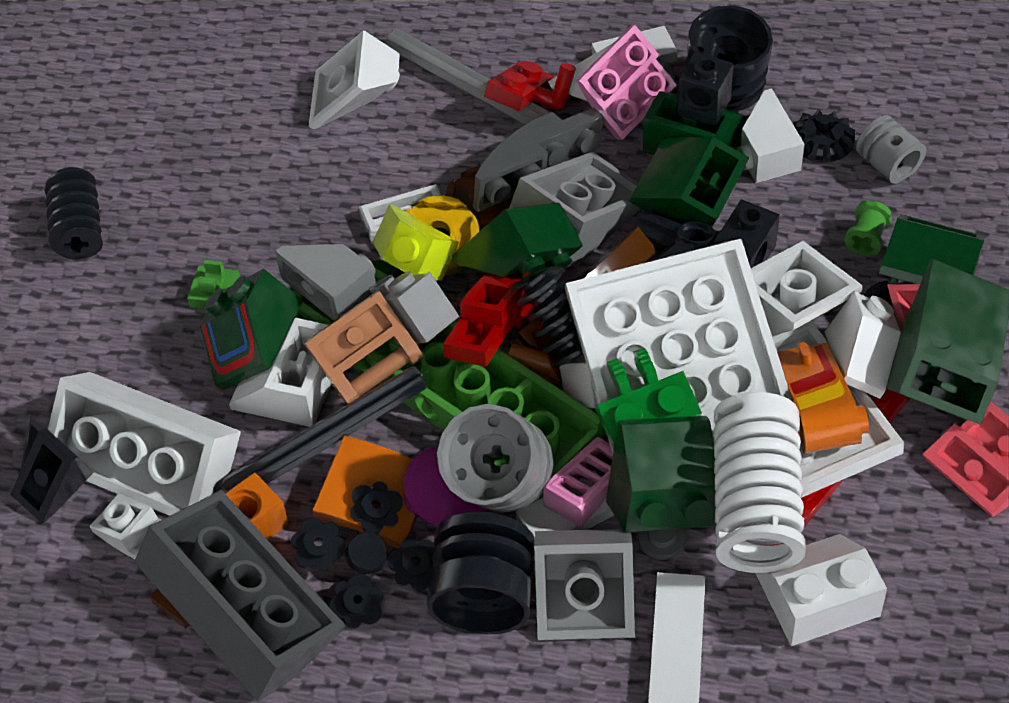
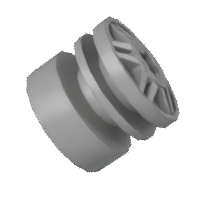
(480, 437)

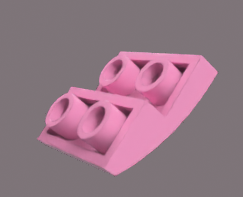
(625, 82)

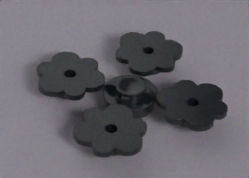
(364, 554)

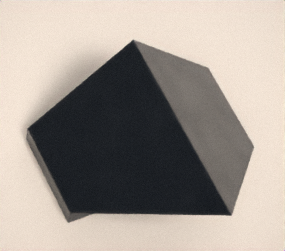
(47, 473)

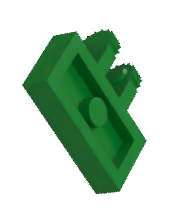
(657, 399)

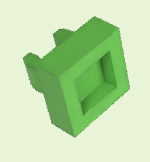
(208, 280)

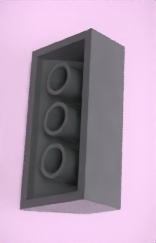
(237, 593)

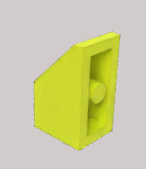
(413, 244)

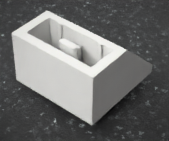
(293, 384)

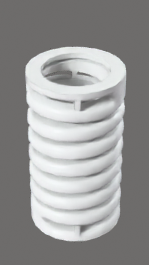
(758, 483)

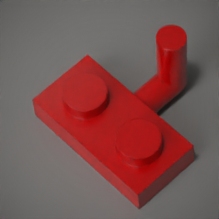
(528, 83)

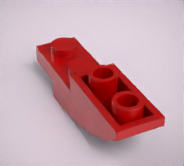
(486, 319)

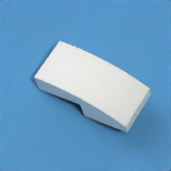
(124, 524)

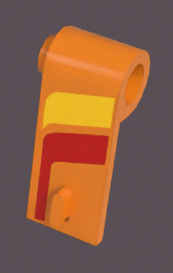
(823, 399)

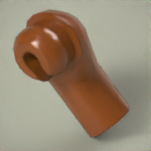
(537, 362)

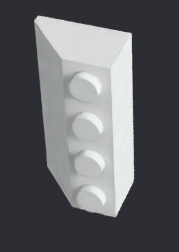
(141, 442)

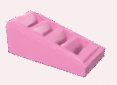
(569, 505)

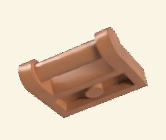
(356, 336)

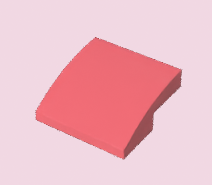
(977, 459)

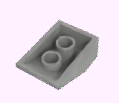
(590, 193)

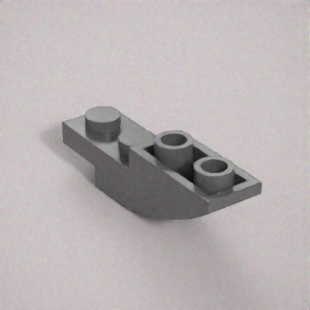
(532, 149)

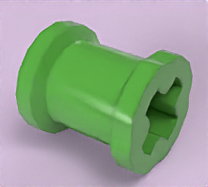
(868, 228)

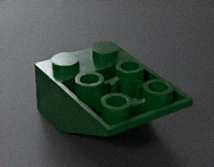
(952, 342)

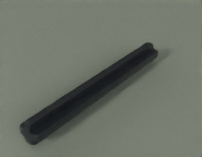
(331, 428)

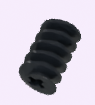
(73, 213)
(553, 310)

